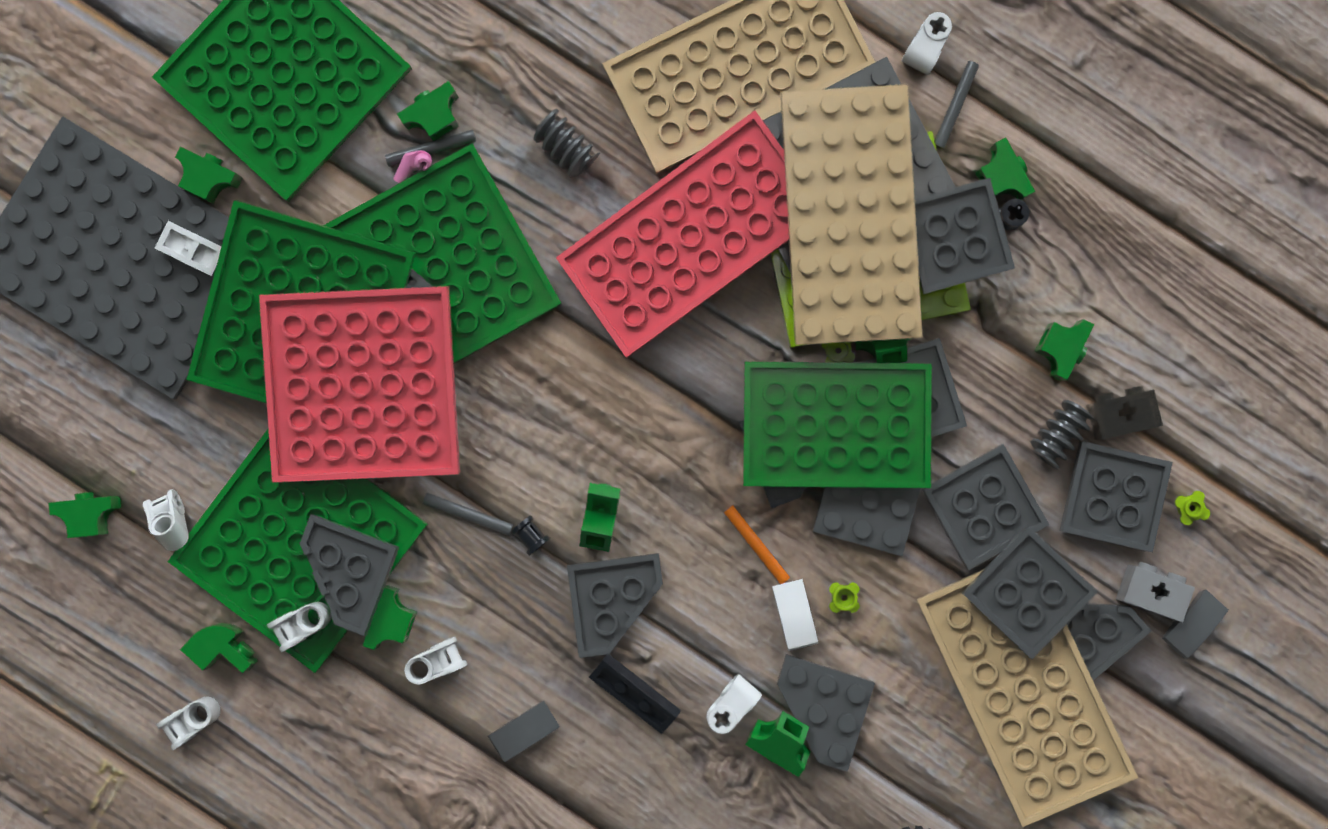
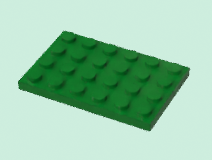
(837, 424)

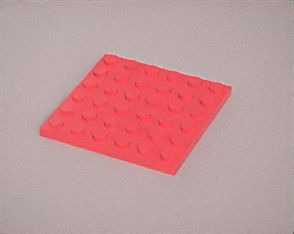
(360, 384)

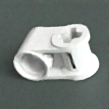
(926, 46)
(167, 520)
(295, 625)
(437, 661)
(735, 699)
(186, 723)

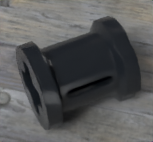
(1021, 216)
(530, 535)

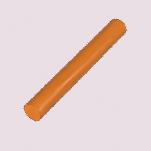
(757, 545)

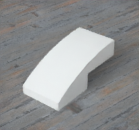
(189, 248)
(795, 615)

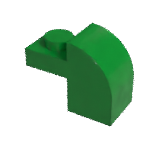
(599, 517)
(217, 640)

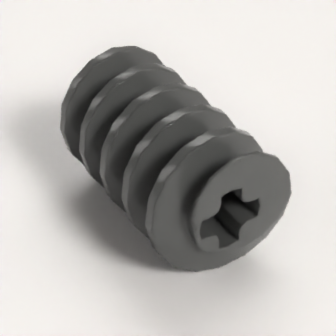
(564, 145)
(1061, 433)

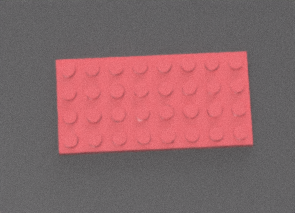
(684, 236)

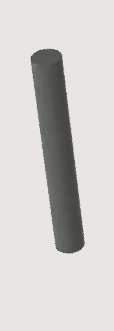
(956, 104)
(434, 146)
(467, 514)

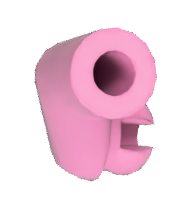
(412, 162)

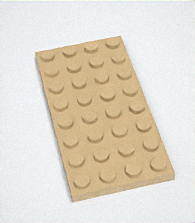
(728, 63)
(851, 214)
(1032, 714)

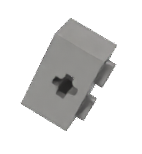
(1173, 597)

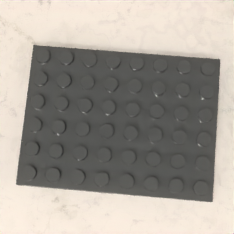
(87, 261)

